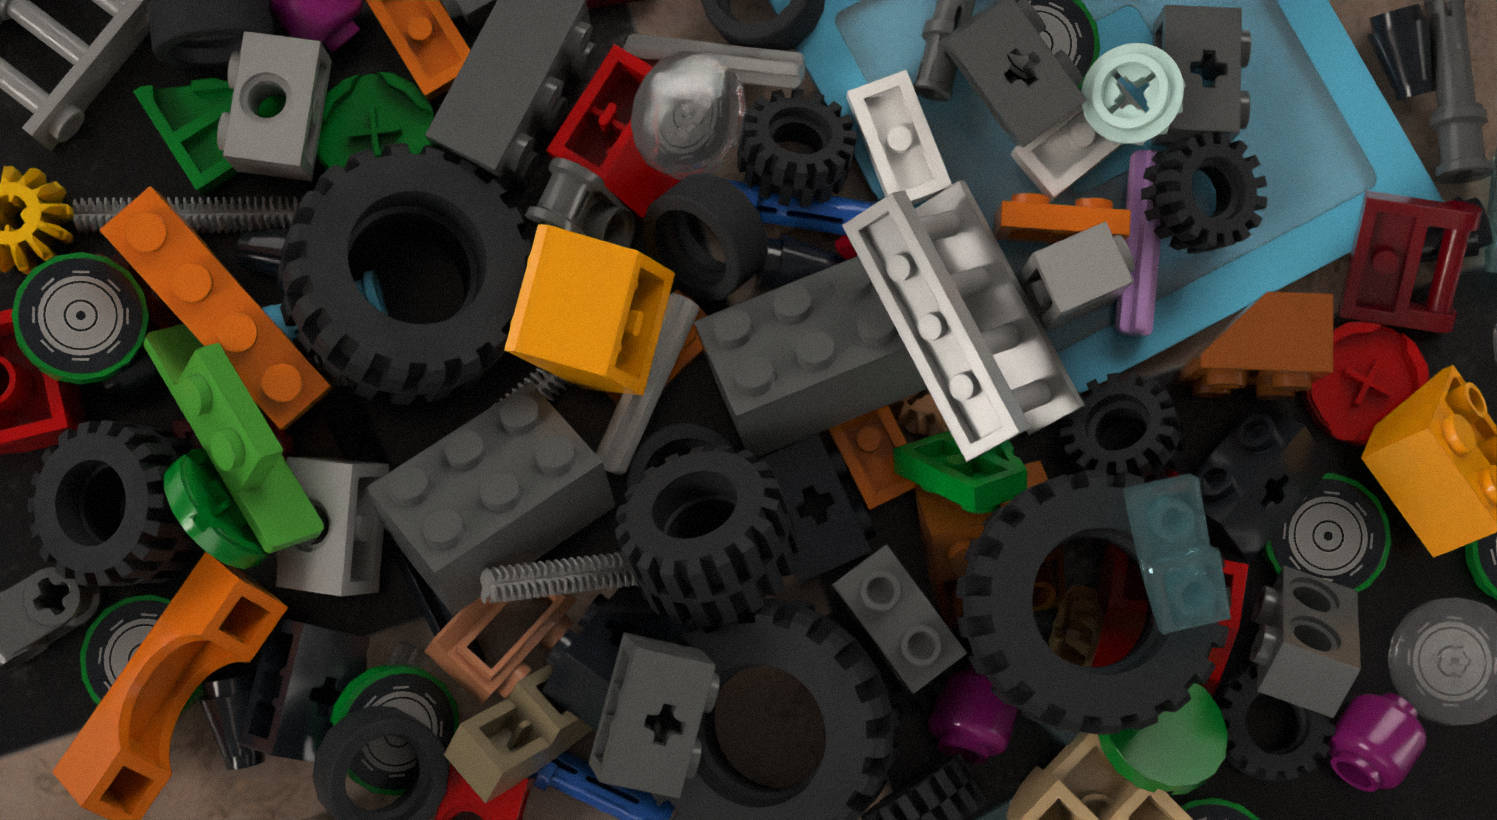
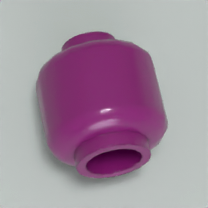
(318, 20)
(970, 717)
(1376, 741)

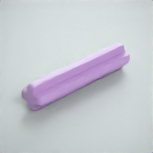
(1137, 303)

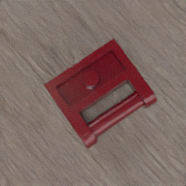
(1388, 258)

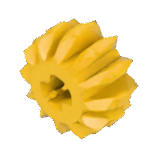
(42, 215)

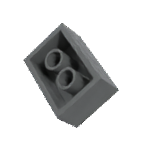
(514, 87)
(807, 357)
(492, 495)

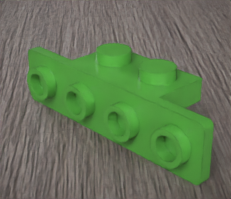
(234, 437)

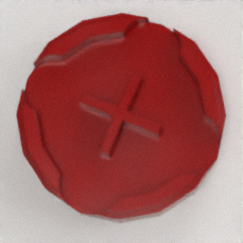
(1370, 378)

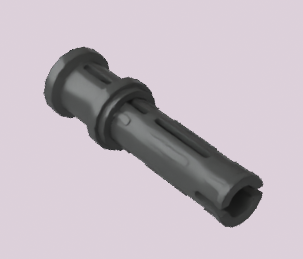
(1458, 115)

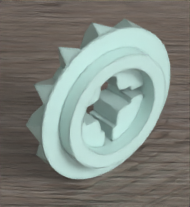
(1139, 65)

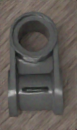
(582, 204)
(33, 617)

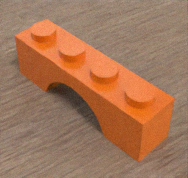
(216, 306)
(124, 746)

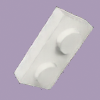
(898, 138)
(1066, 152)

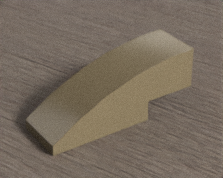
(513, 738)

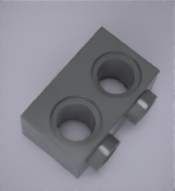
(897, 620)
(1306, 641)

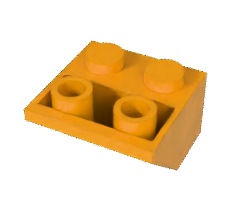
(590, 311)
(1439, 462)

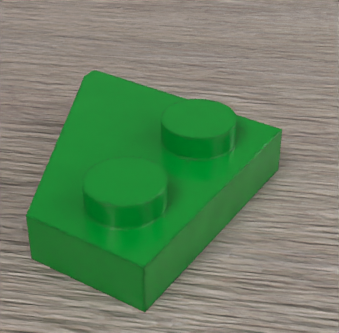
(190, 122)
(974, 484)

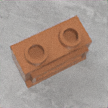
(451, 643)

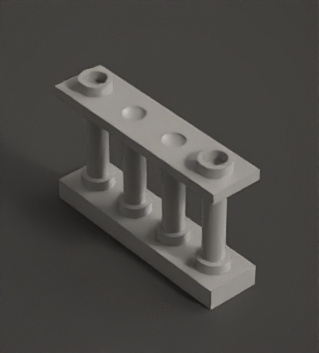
(61, 112)
(963, 317)

